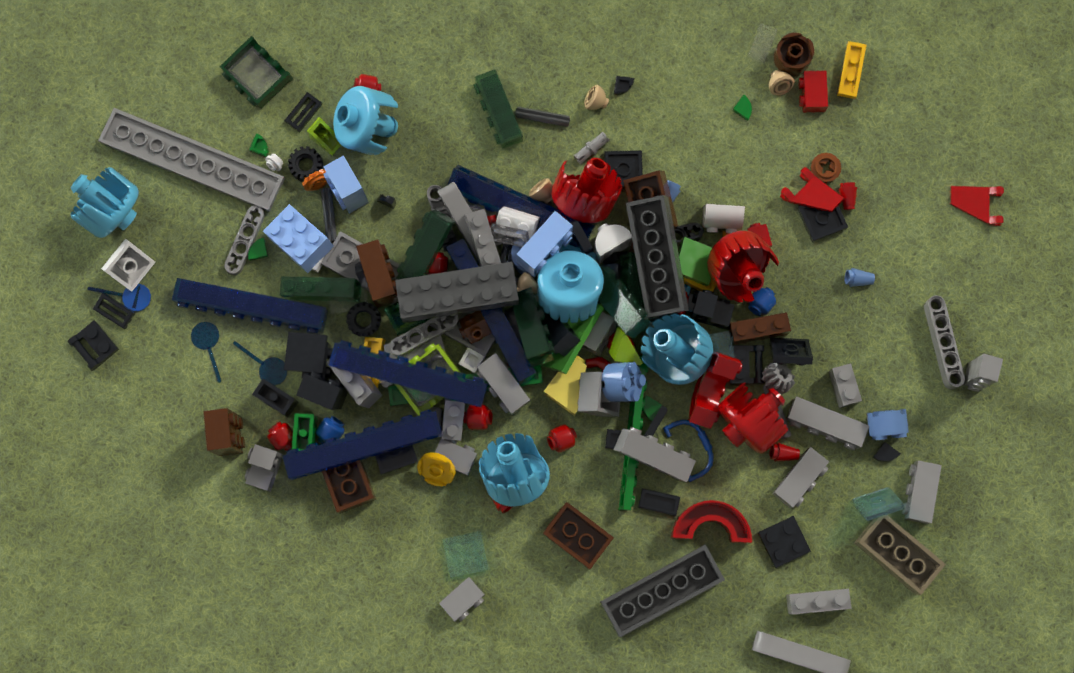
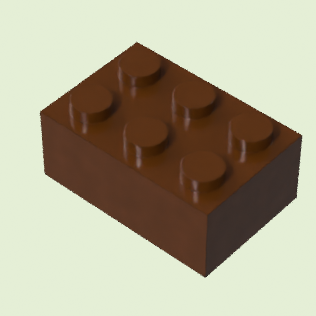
(649, 186)
(378, 273)
(223, 432)
(349, 486)
(578, 535)

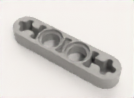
(247, 241)
(425, 335)

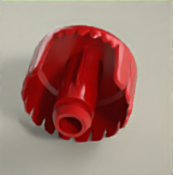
(589, 195)
(738, 264)
(753, 421)

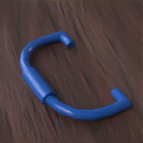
(704, 439)

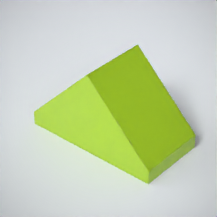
(323, 136)
(622, 349)

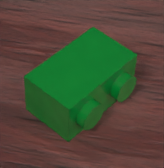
(304, 430)

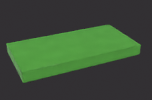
(582, 330)

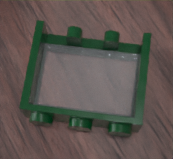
(255, 73)

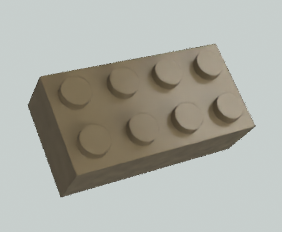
(900, 554)

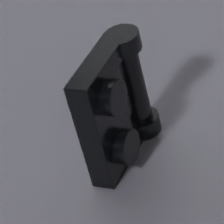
(98, 341)
(742, 353)

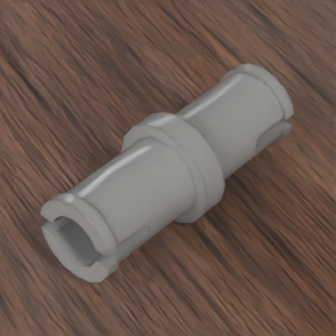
(591, 148)

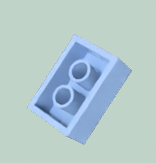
(345, 185)
(298, 238)
(545, 243)

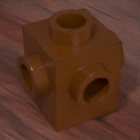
(474, 327)

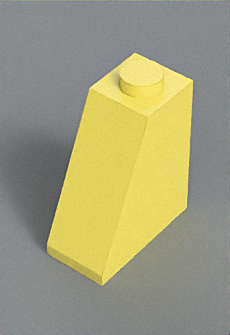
(565, 387)

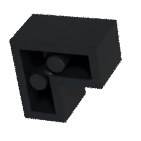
(712, 311)
(326, 393)

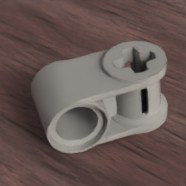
(436, 203)

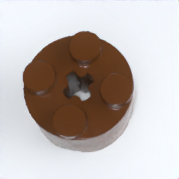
(800, 59)

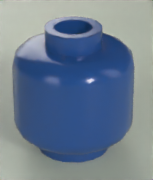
(763, 301)
(330, 428)

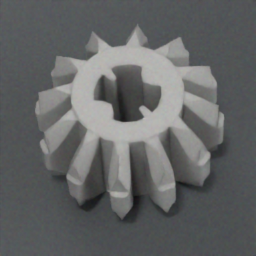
(778, 377)

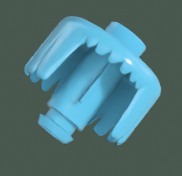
(359, 118)
(104, 202)
(570, 286)
(678, 352)
(514, 470)

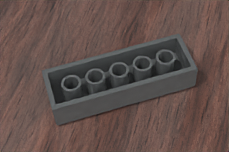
(657, 256)
(457, 292)
(662, 590)

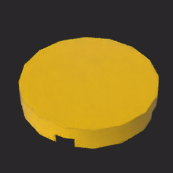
(436, 469)

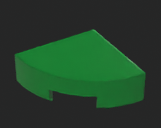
(743, 108)
(259, 146)
(258, 250)
(651, 407)

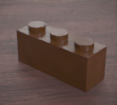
(759, 328)

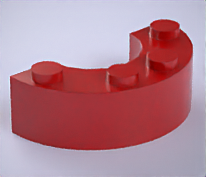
(711, 388)
(713, 511)

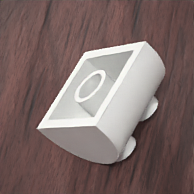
(723, 217)
(610, 240)
(128, 265)

